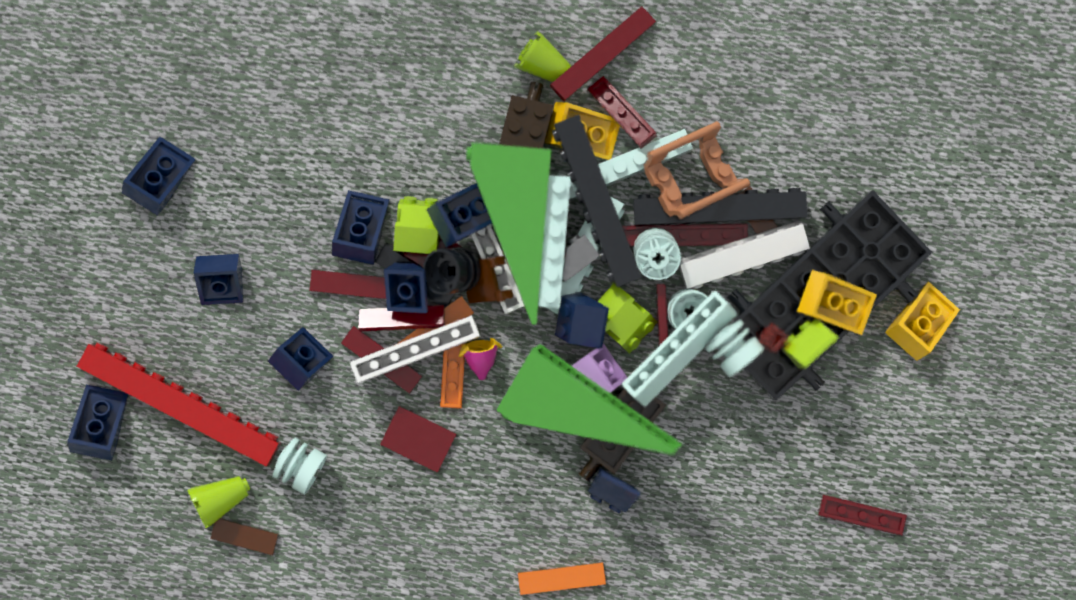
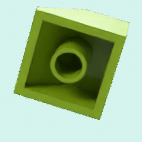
(808, 343)

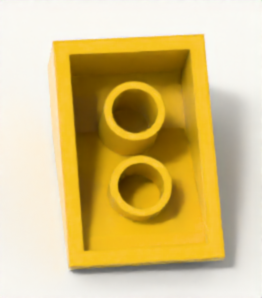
(600, 128)
(836, 302)
(922, 322)

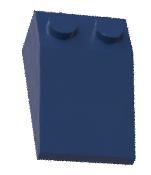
(157, 175)
(459, 215)
(360, 227)
(98, 422)
(613, 491)

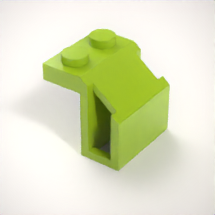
(414, 227)
(626, 318)

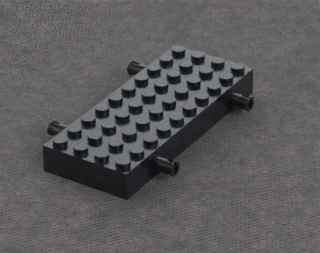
(862, 248)

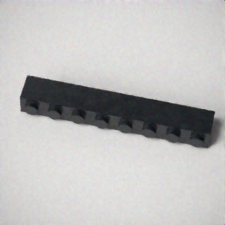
(597, 201)
(735, 207)

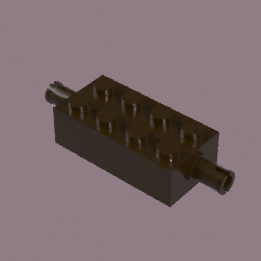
(527, 120)
(612, 454)

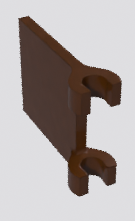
(487, 286)

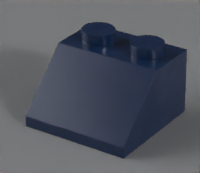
(219, 279)
(406, 288)
(581, 320)
(300, 358)

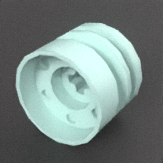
(656, 241)
(681, 300)
(734, 348)
(299, 465)

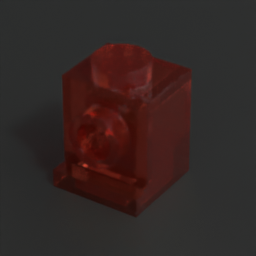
(772, 338)

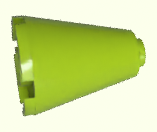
(542, 59)
(218, 498)

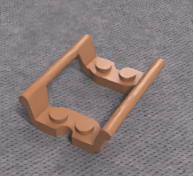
(711, 157)

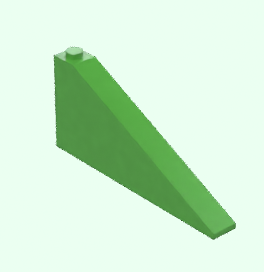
(515, 195)
(562, 399)

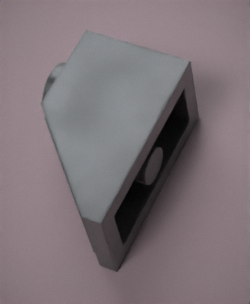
(578, 256)

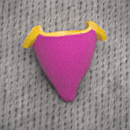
(480, 361)

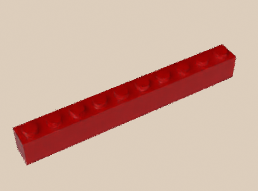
(179, 404)

